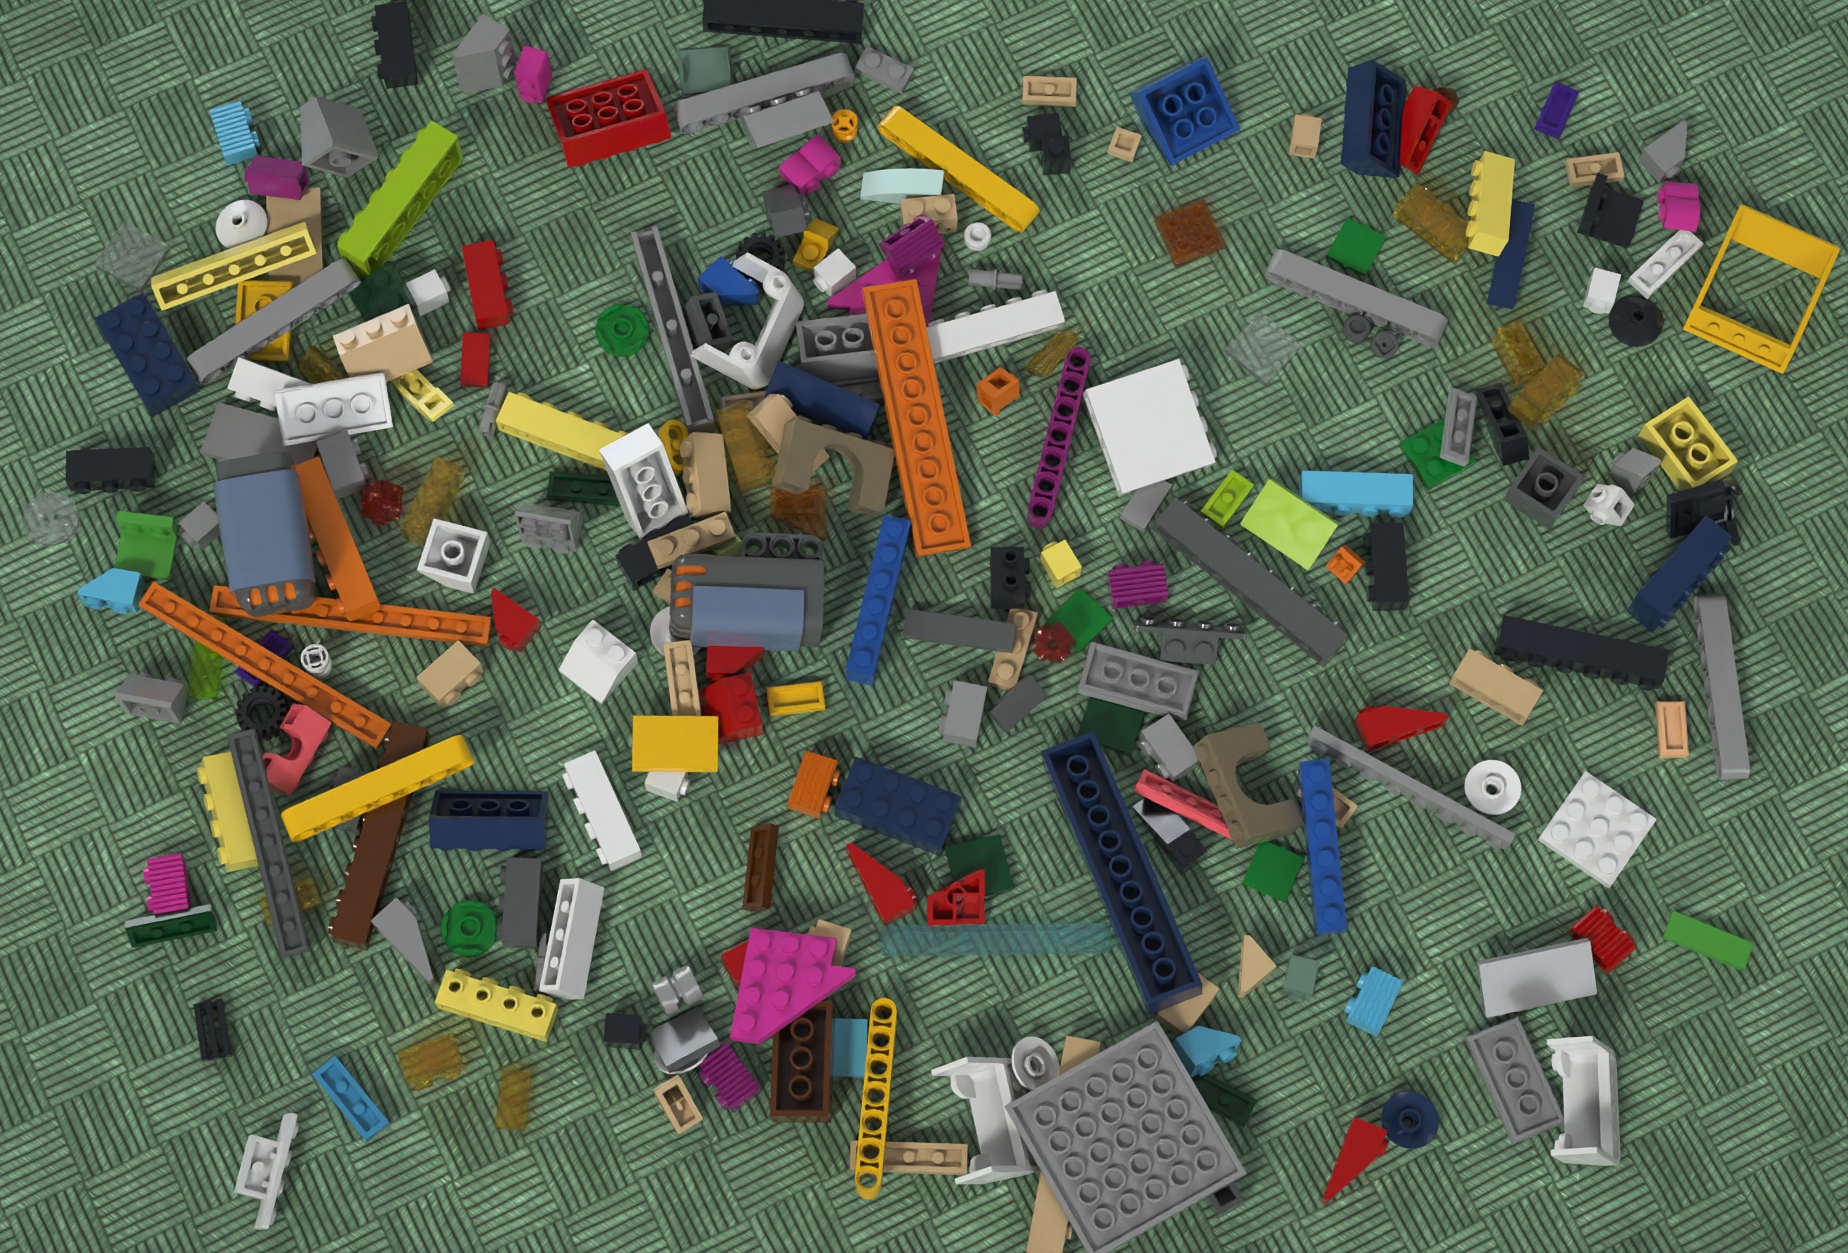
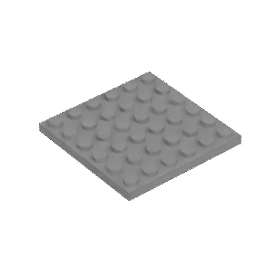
(1125, 1140)

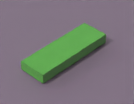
(1707, 940)

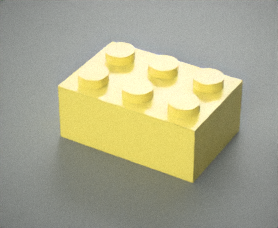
(1687, 446)

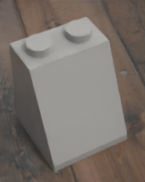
(335, 138)

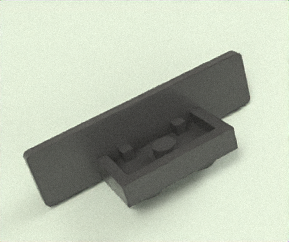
(1189, 641)

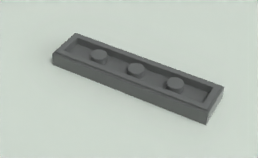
(960, 631)

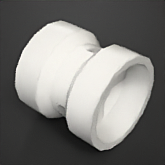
(319, 666)

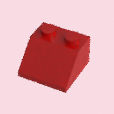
(735, 705)

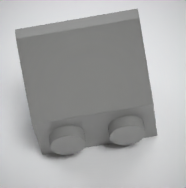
(153, 698)

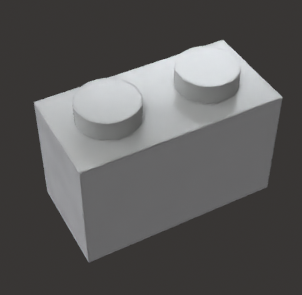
(342, 465)
(964, 713)
(1169, 749)

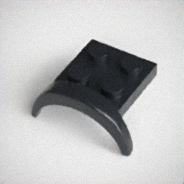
(1710, 499)

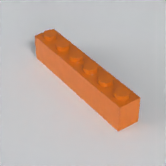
(335, 543)

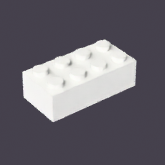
(643, 481)

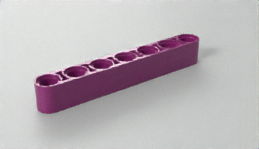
(1058, 449)

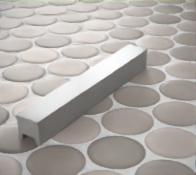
(672, 331)

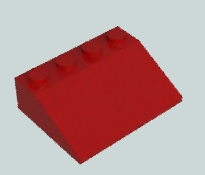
(608, 118)

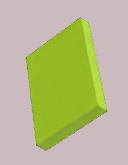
(1289, 523)

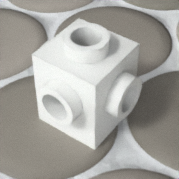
(1608, 505)

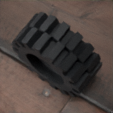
(763, 244)
(256, 698)

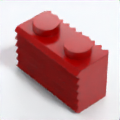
(1607, 942)

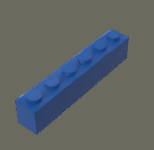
(878, 600)
(1322, 847)

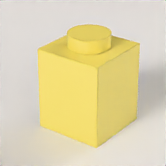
(1060, 563)

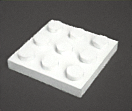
(1597, 829)

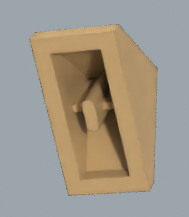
(1254, 966)
(677, 1104)

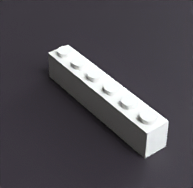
(994, 326)

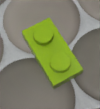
(1227, 499)

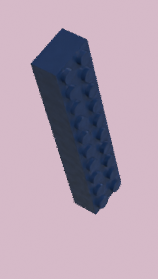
(1121, 873)

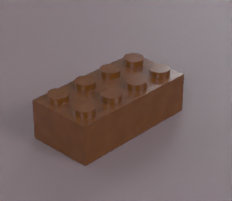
(804, 1067)

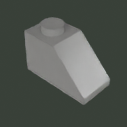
(1666, 153)
(1634, 470)

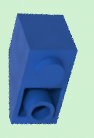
(729, 284)

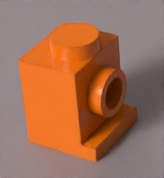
(997, 390)

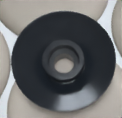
(1630, 330)

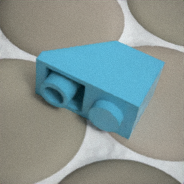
(115, 590)
(1204, 1048)

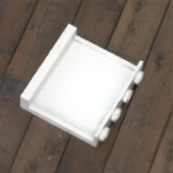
(1149, 427)

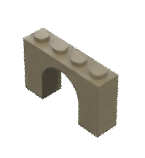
(869, 462)
(1246, 820)

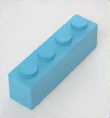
(1358, 492)

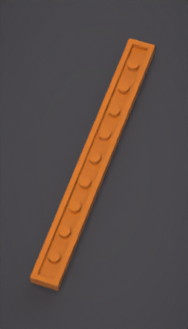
(387, 621)
(265, 665)

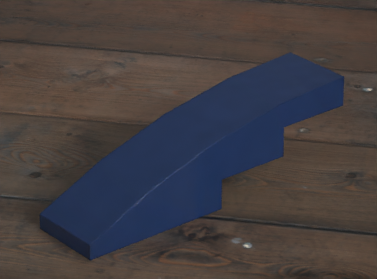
(1510, 262)

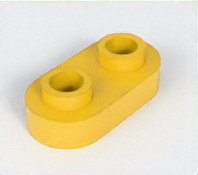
(672, 446)

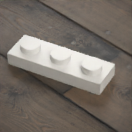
(1665, 262)

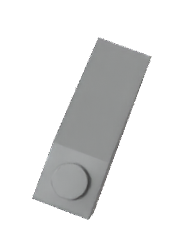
(402, 931)

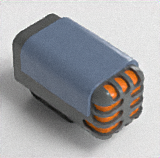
(265, 533)
(752, 597)

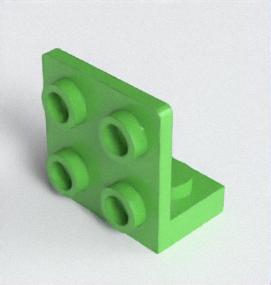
(146, 544)

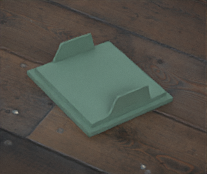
(704, 69)

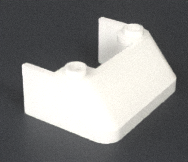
(750, 363)
(990, 1087)
(1588, 1100)

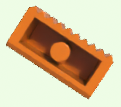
(813, 785)

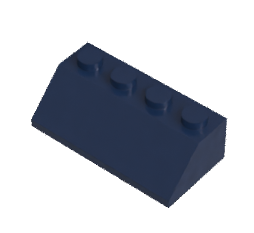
(1373, 120)
(824, 401)
(489, 820)

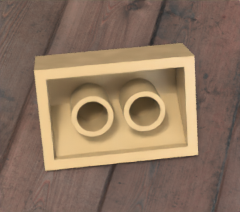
(384, 344)

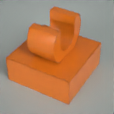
(1345, 564)

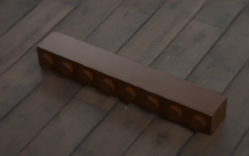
(375, 849)

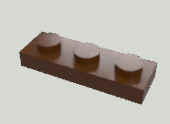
(760, 867)

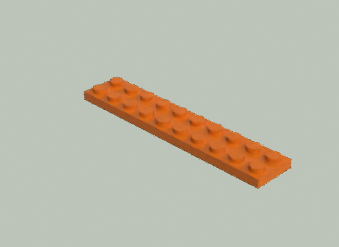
(916, 418)

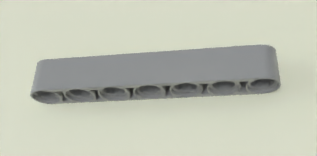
(731, 101)
(1356, 298)
(273, 321)
(1721, 687)

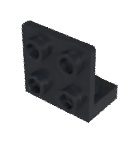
(1609, 214)

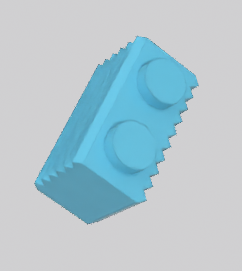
(234, 132)
(1374, 1000)

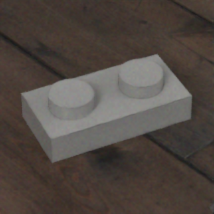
(884, 70)

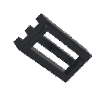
(209, 1006)

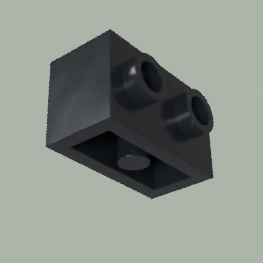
(1008, 577)

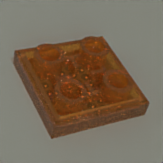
(1189, 233)

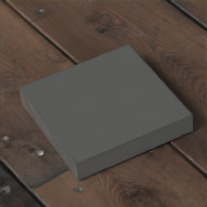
(683, 1039)

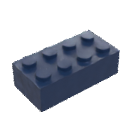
(147, 354)
(1680, 575)
(898, 806)

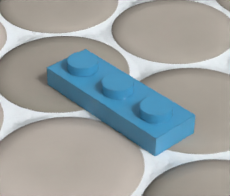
(351, 1099)

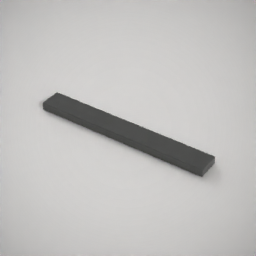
(268, 843)

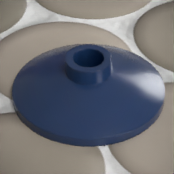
(1418, 1111)

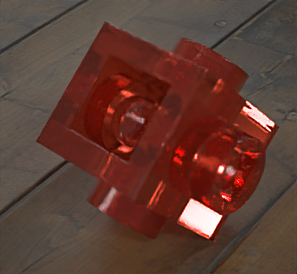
(382, 502)
(1054, 631)

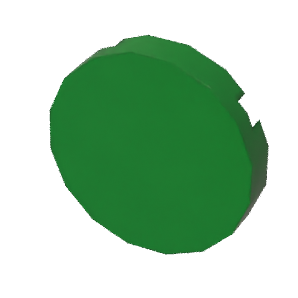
(622, 330)
(469, 928)

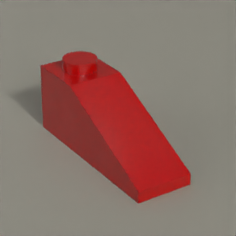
(1420, 125)
(1391, 725)
(885, 889)
(1358, 1151)

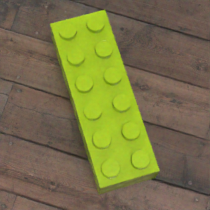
(401, 199)

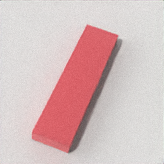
(1182, 802)

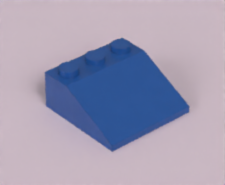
(1185, 110)

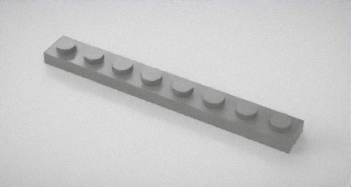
(1418, 793)

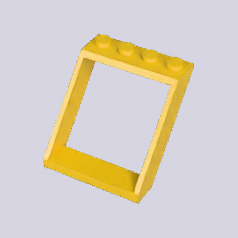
(1783, 244)

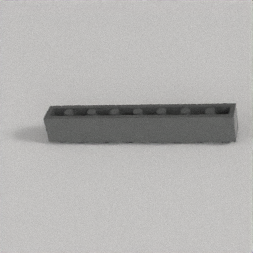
(1250, 582)

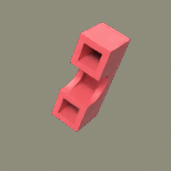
(306, 732)

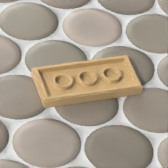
(289, 212)

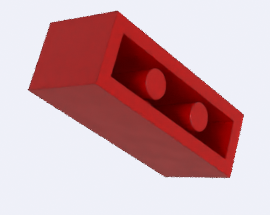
(487, 284)

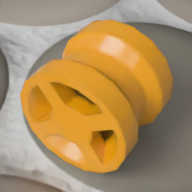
(845, 119)

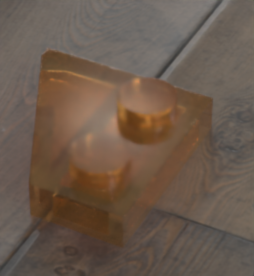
(800, 511)

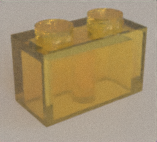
(1517, 353)
(431, 1062)

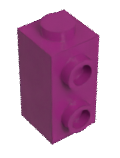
(277, 177)

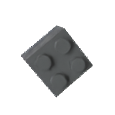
(1544, 488)

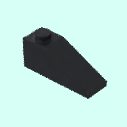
(1504, 427)
(1171, 834)

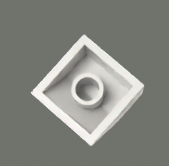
(454, 555)
(598, 662)

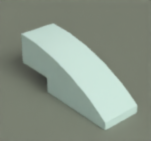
(899, 184)

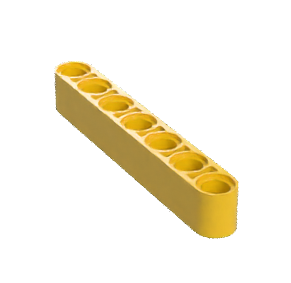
(959, 169)
(377, 788)
(876, 1111)

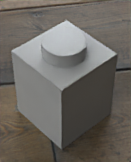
(200, 527)

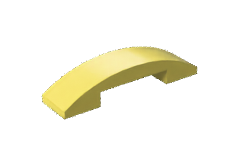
(422, 395)

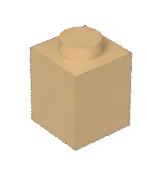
(1305, 136)

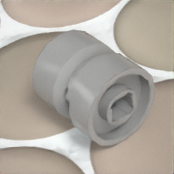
(677, 990)

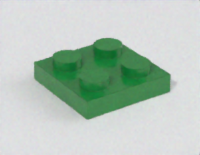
(1424, 456)

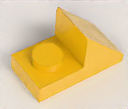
(815, 245)

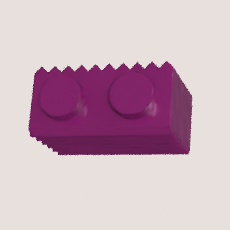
(912, 245)
(1137, 585)
(729, 1078)

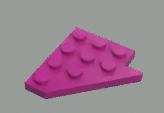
(926, 275)
(782, 980)

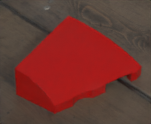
(958, 902)

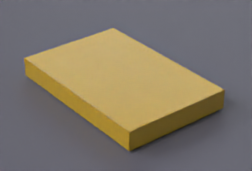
(252, 297)
(675, 744)

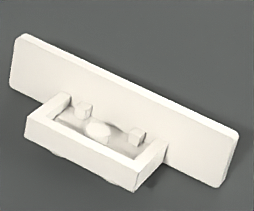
(263, 1169)

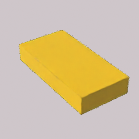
(795, 698)

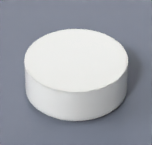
(977, 236)

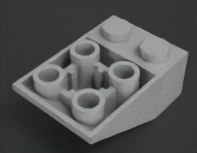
(549, 527)

